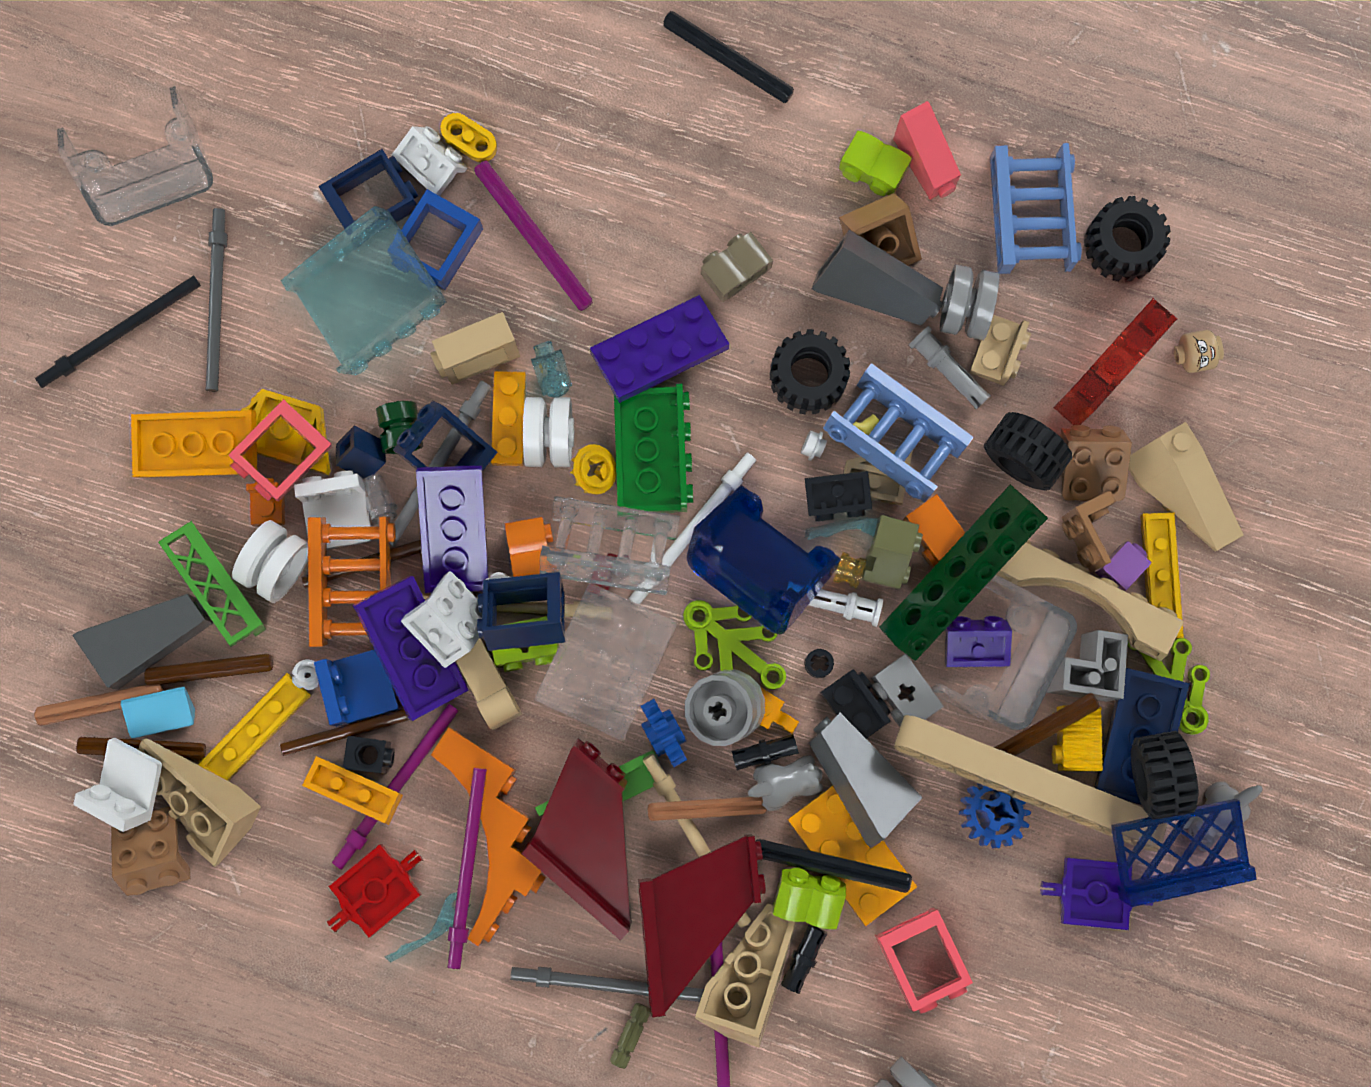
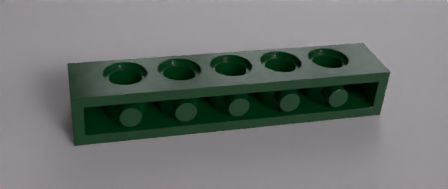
(963, 572)

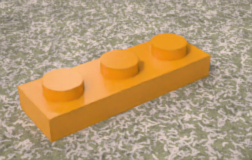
(507, 419)
(352, 790)

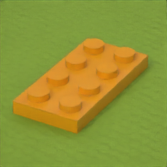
(189, 443)
(830, 830)

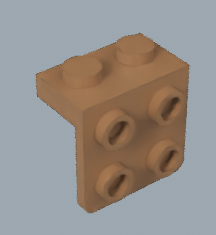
(1097, 463)
(148, 855)

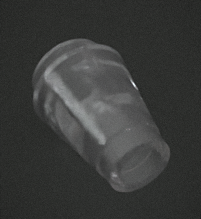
(378, 499)

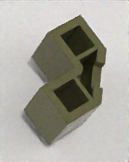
(891, 552)

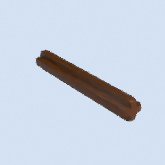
(208, 669)
(1050, 725)
(98, 746)

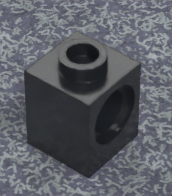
(354, 754)

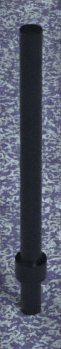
(67, 365)

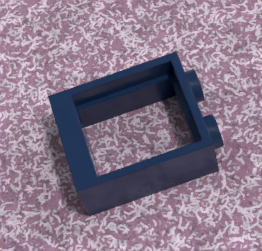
(362, 172)
(478, 454)
(522, 590)

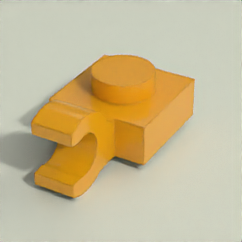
(773, 714)

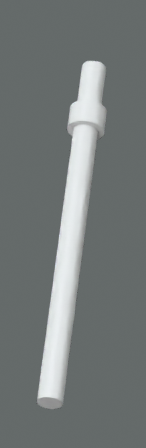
(730, 482)

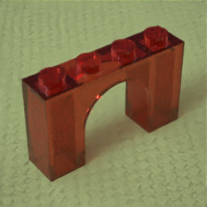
(1115, 363)

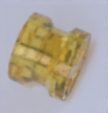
(850, 570)

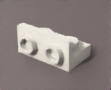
(429, 159)

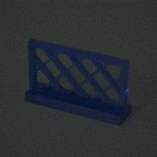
(1182, 881)

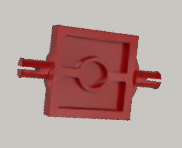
(375, 890)

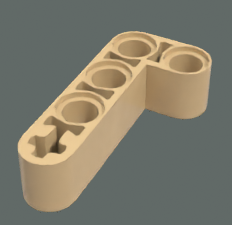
(488, 686)

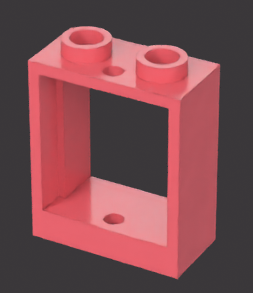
(303, 428)
(909, 929)

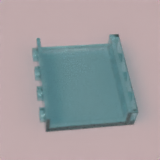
(365, 290)

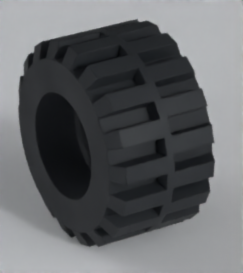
(1138, 218)
(817, 348)
(1028, 451)
(1164, 775)

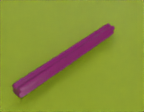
(533, 235)

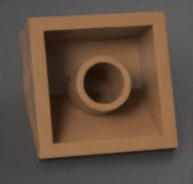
(886, 225)

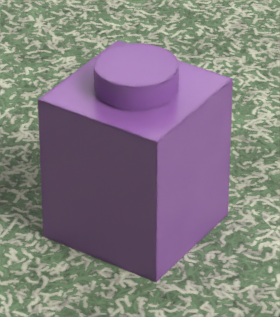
(1126, 565)

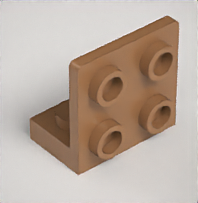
(1079, 527)

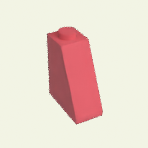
(924, 141)

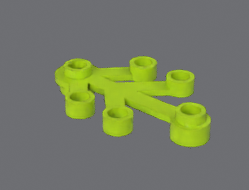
(729, 641)
(1194, 703)

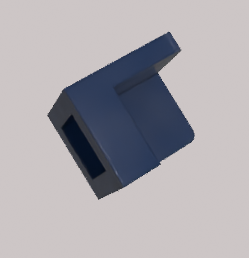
(360, 452)

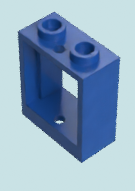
(453, 215)

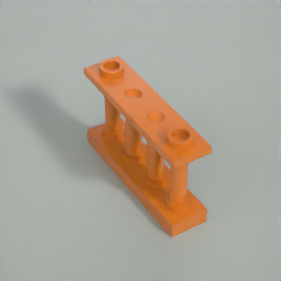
(322, 565)

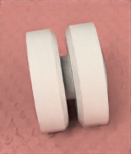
(550, 432)
(271, 561)

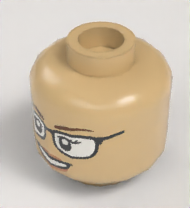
(1199, 351)

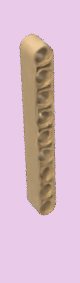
(1021, 779)

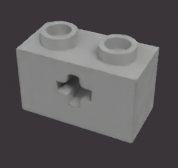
(904, 674)

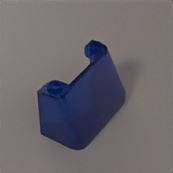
(757, 563)

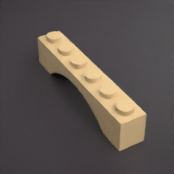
(1148, 627)

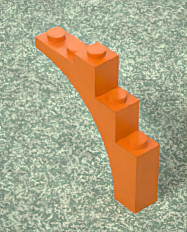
(502, 826)

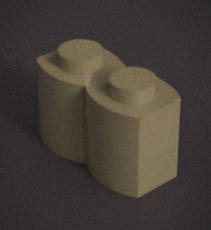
(736, 266)

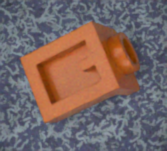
(264, 510)

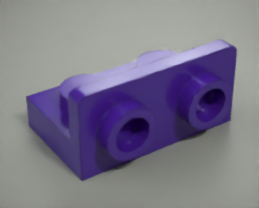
(978, 642)

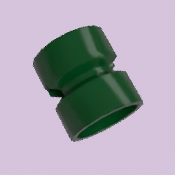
(395, 419)

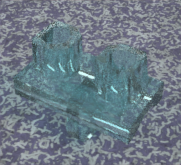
(551, 370)

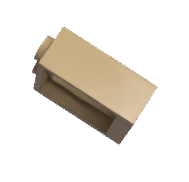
(474, 349)

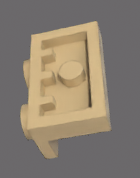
(998, 352)

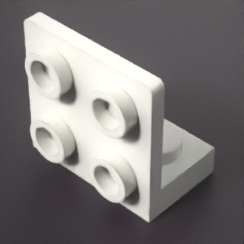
(446, 620)
(125, 788)

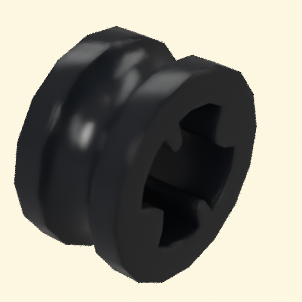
(819, 673)

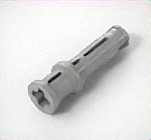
(940, 357)

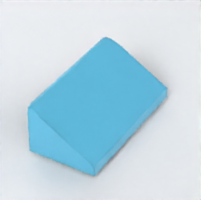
(158, 712)

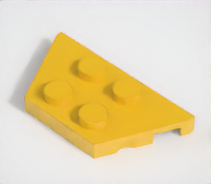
(281, 440)

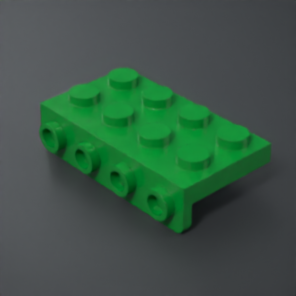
(652, 450)

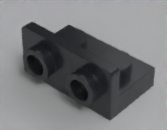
(837, 495)
(856, 703)

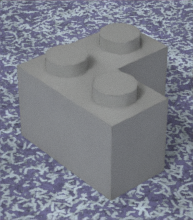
(1097, 671)

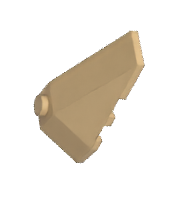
(1183, 481)
(207, 805)
(745, 986)

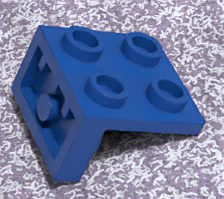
(355, 688)

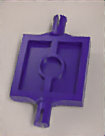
(1090, 894)

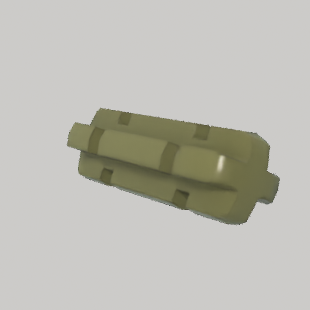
(630, 1035)

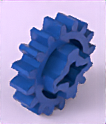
(663, 732)
(988, 823)

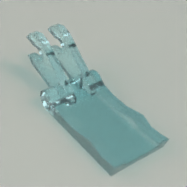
(864, 524)
(441, 926)

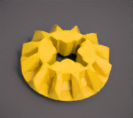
(604, 473)

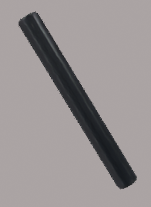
(728, 57)
(836, 866)

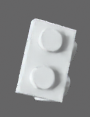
(338, 500)

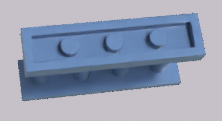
(1007, 224)
(916, 412)

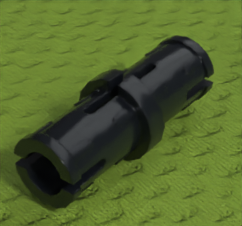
(764, 752)
(803, 959)

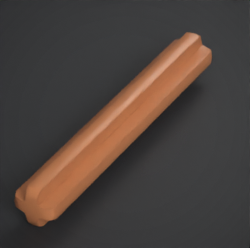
(90, 705)
(705, 808)

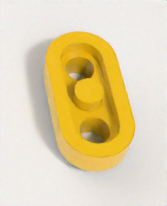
(470, 138)

